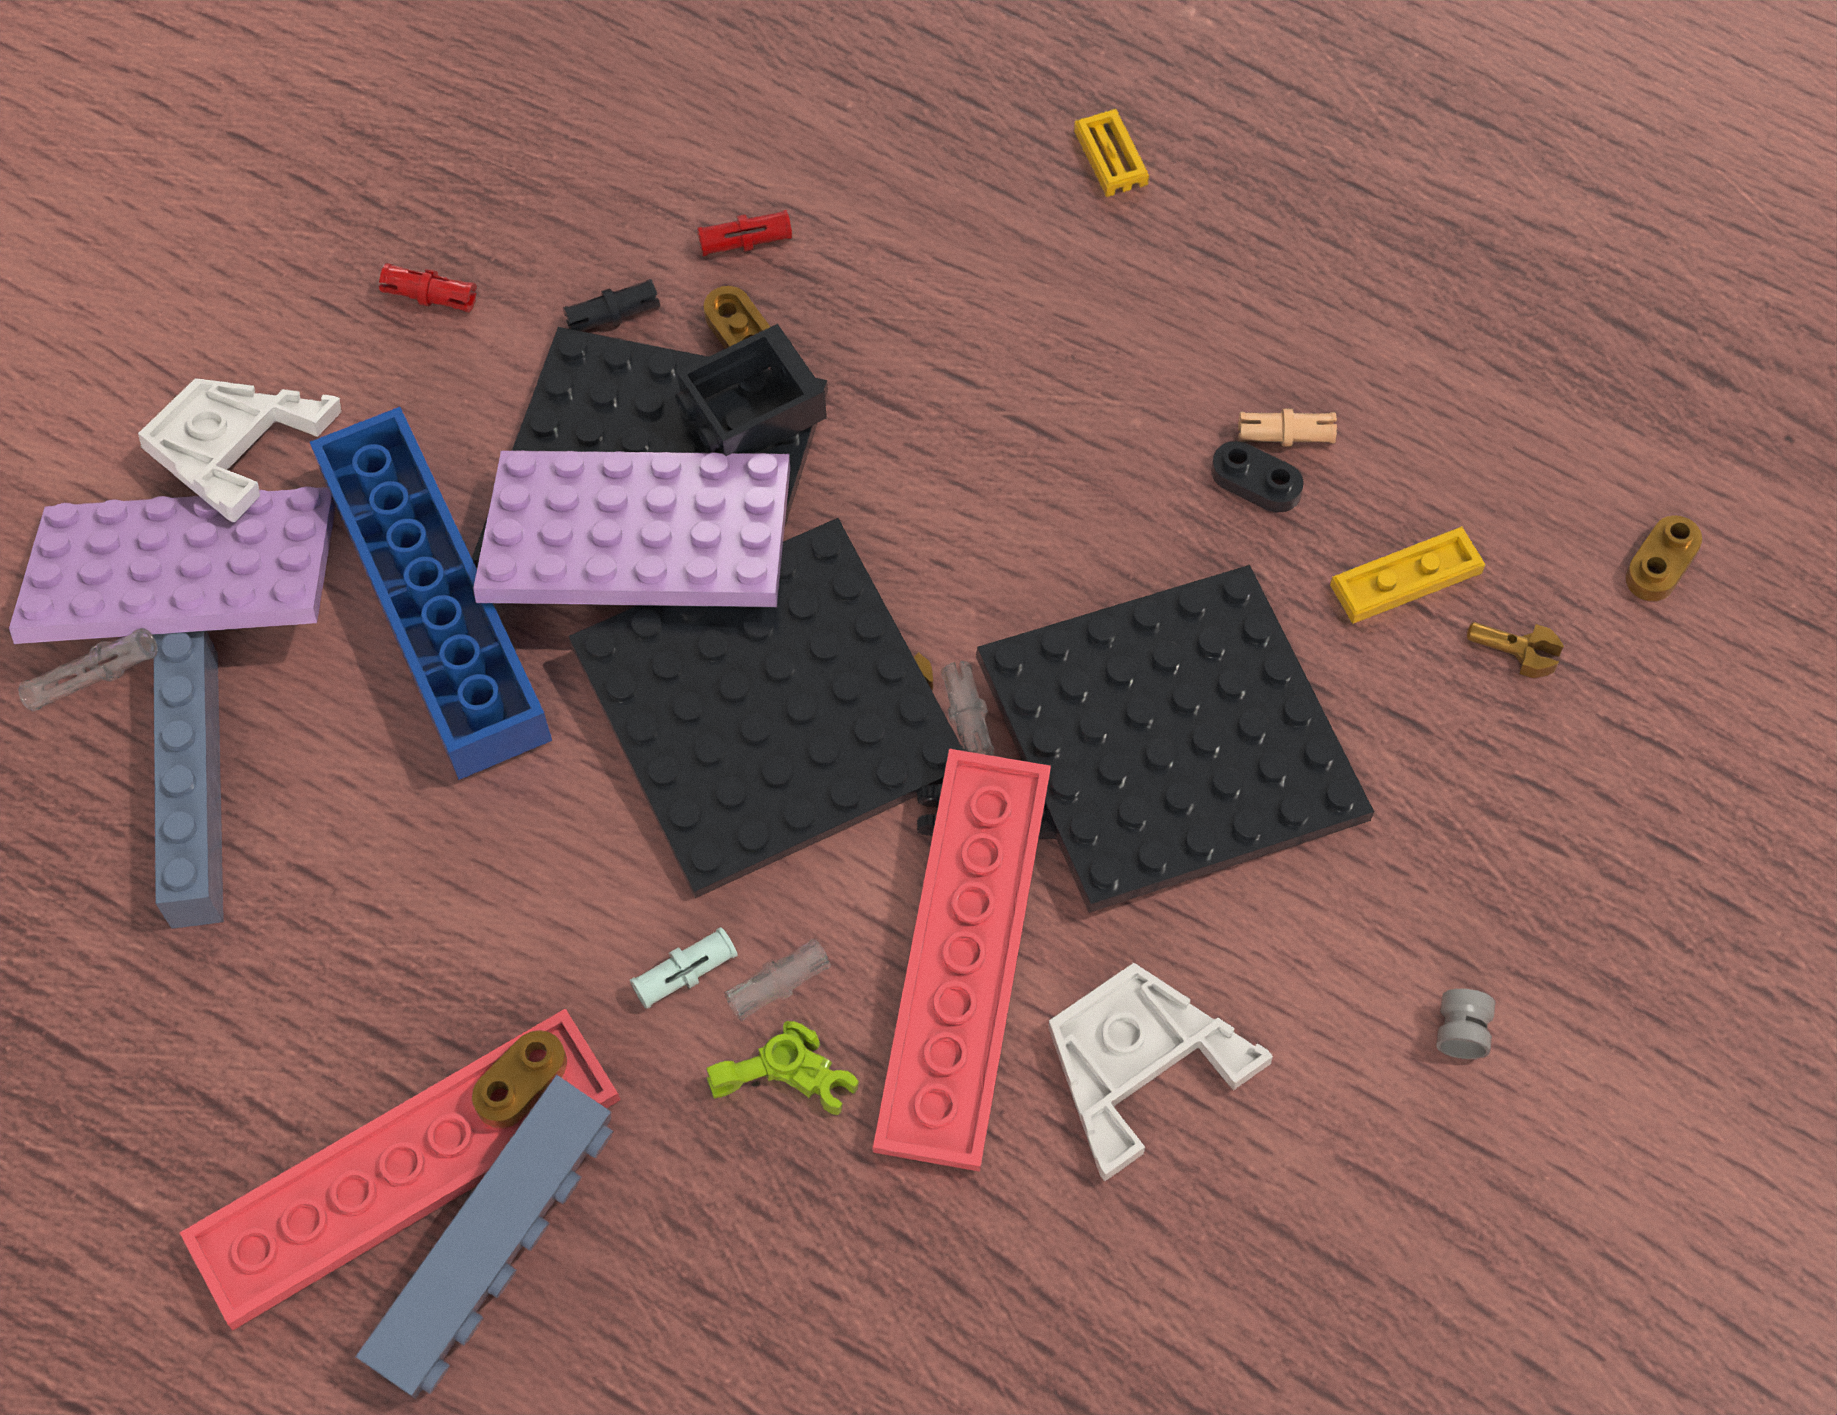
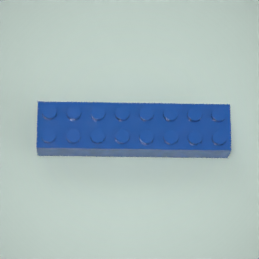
(427, 593)

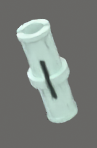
(683, 967)

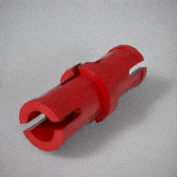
(776, 227)
(427, 287)

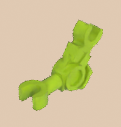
(787, 1061)

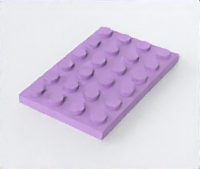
(635, 529)
(174, 567)

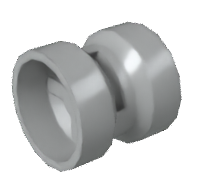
(1465, 1024)

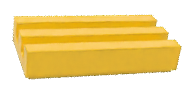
(1121, 179)

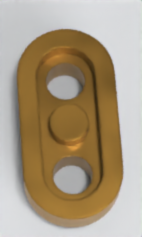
(741, 325)
(1666, 555)
(521, 1077)

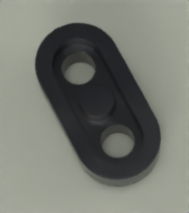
(1255, 476)

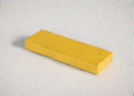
(1407, 575)

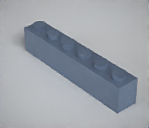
(187, 780)
(486, 1237)

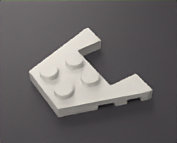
(214, 425)
(1125, 1039)

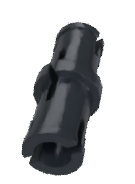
(612, 306)

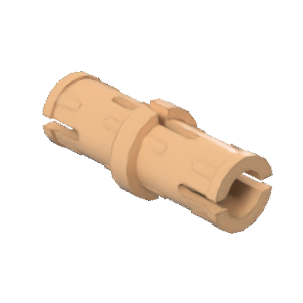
(1287, 427)

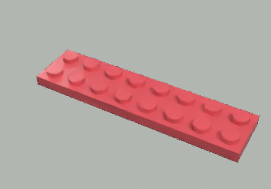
(962, 961)
(366, 1185)

